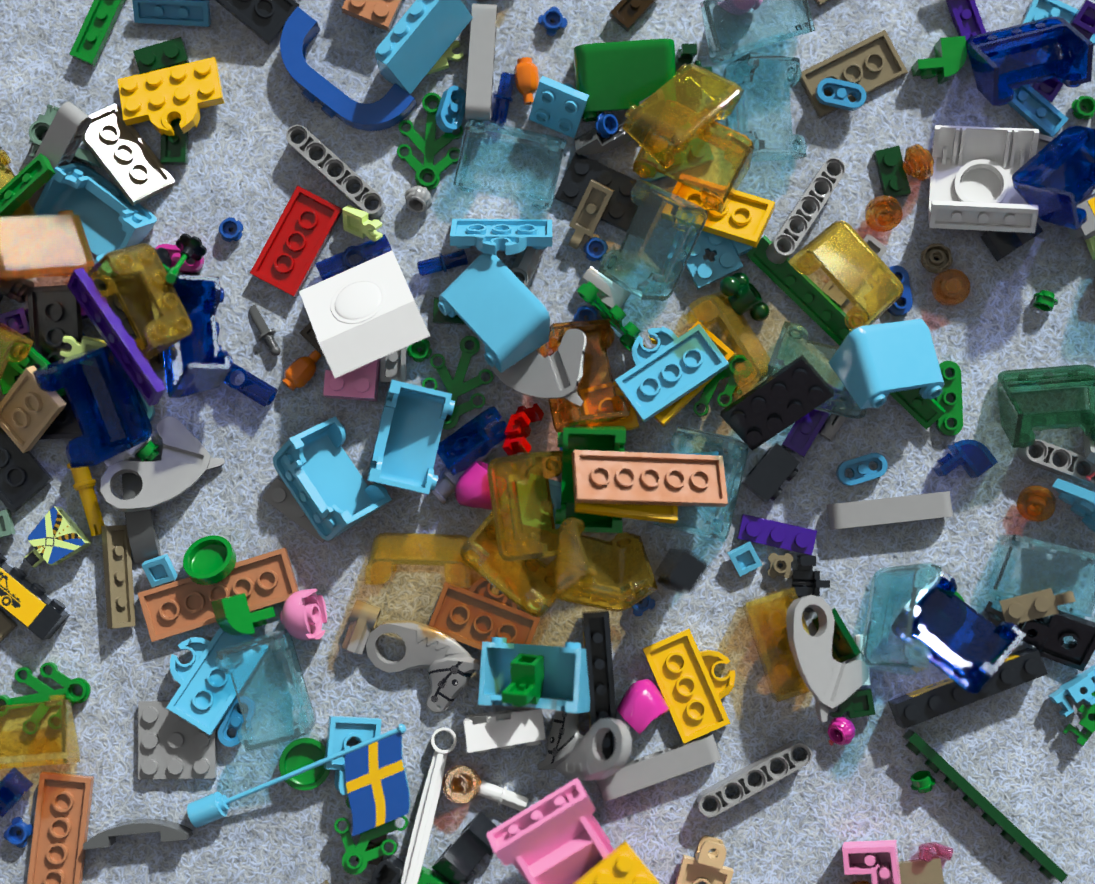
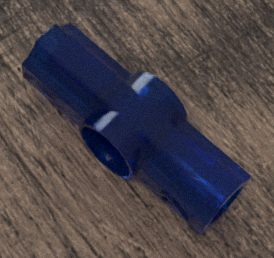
(339, 263)
(252, 386)

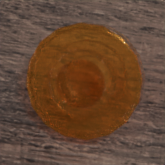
(918, 162)
(883, 213)
(951, 287)
(1036, 503)
(461, 784)

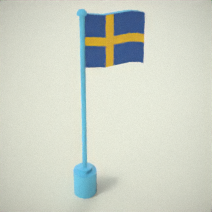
(373, 782)

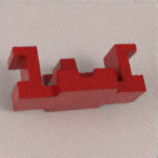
(518, 429)

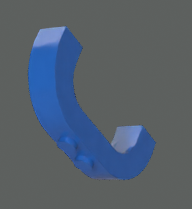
(375, 116)

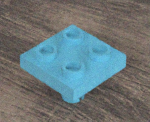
(558, 106)

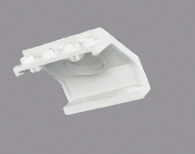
(974, 179)
(363, 314)

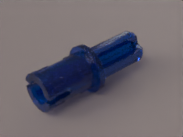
(503, 97)
(442, 262)

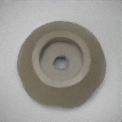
(936, 251)

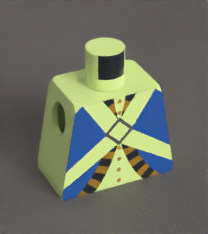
(55, 539)

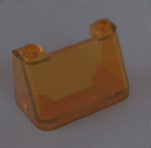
(43, 246)
(596, 385)

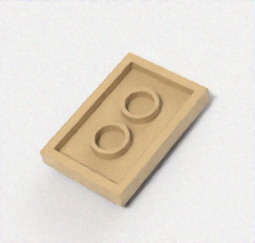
(28, 411)

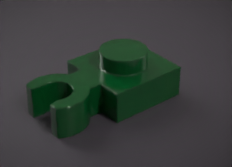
(857, 705)

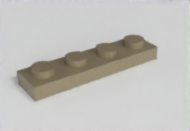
(118, 577)

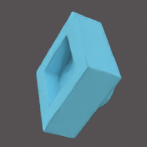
(744, 558)
(159, 570)

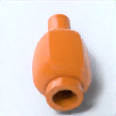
(526, 79)
(301, 371)

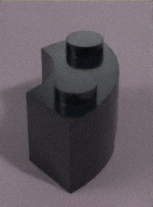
(466, 852)

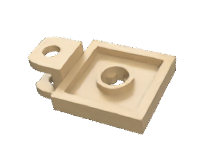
(706, 865)

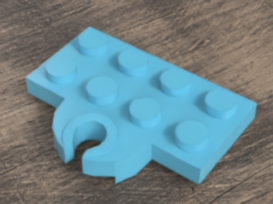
(501, 234)
(669, 369)
(204, 689)

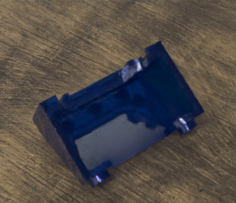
(959, 637)

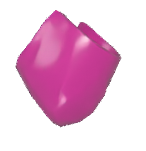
(473, 487)
(642, 705)

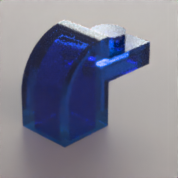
(969, 454)
(12, 788)

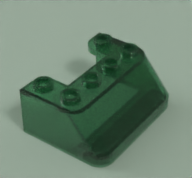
(1046, 400)

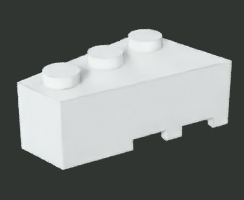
(504, 729)

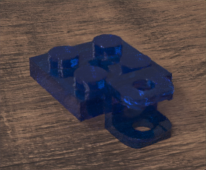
(472, 440)

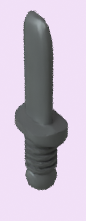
(265, 333)

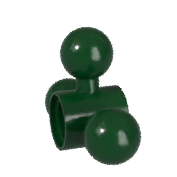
(744, 296)

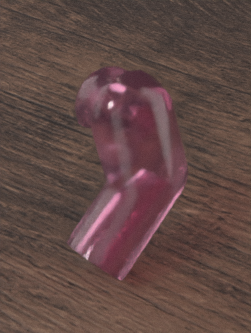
(934, 848)

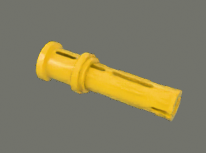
(85, 486)

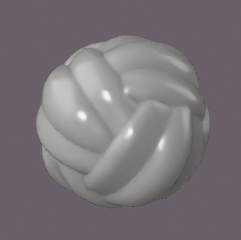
(418, 199)

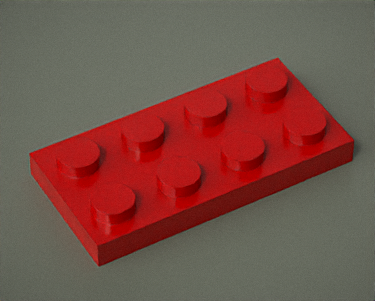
(296, 241)

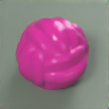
(841, 731)

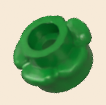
(1088, 103)
(1044, 300)
(420, 356)
(148, 452)
(922, 781)

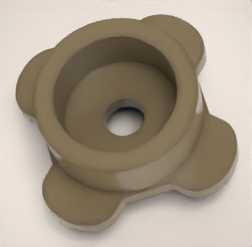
(774, 570)

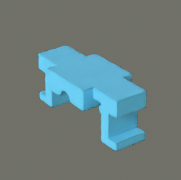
(1072, 689)

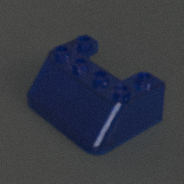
(1029, 55)
(1060, 177)
(198, 359)
(102, 402)

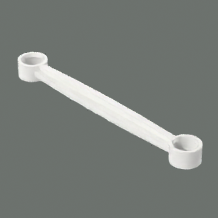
(426, 812)

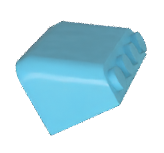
(420, 40)

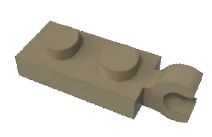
(589, 212)
(1034, 605)

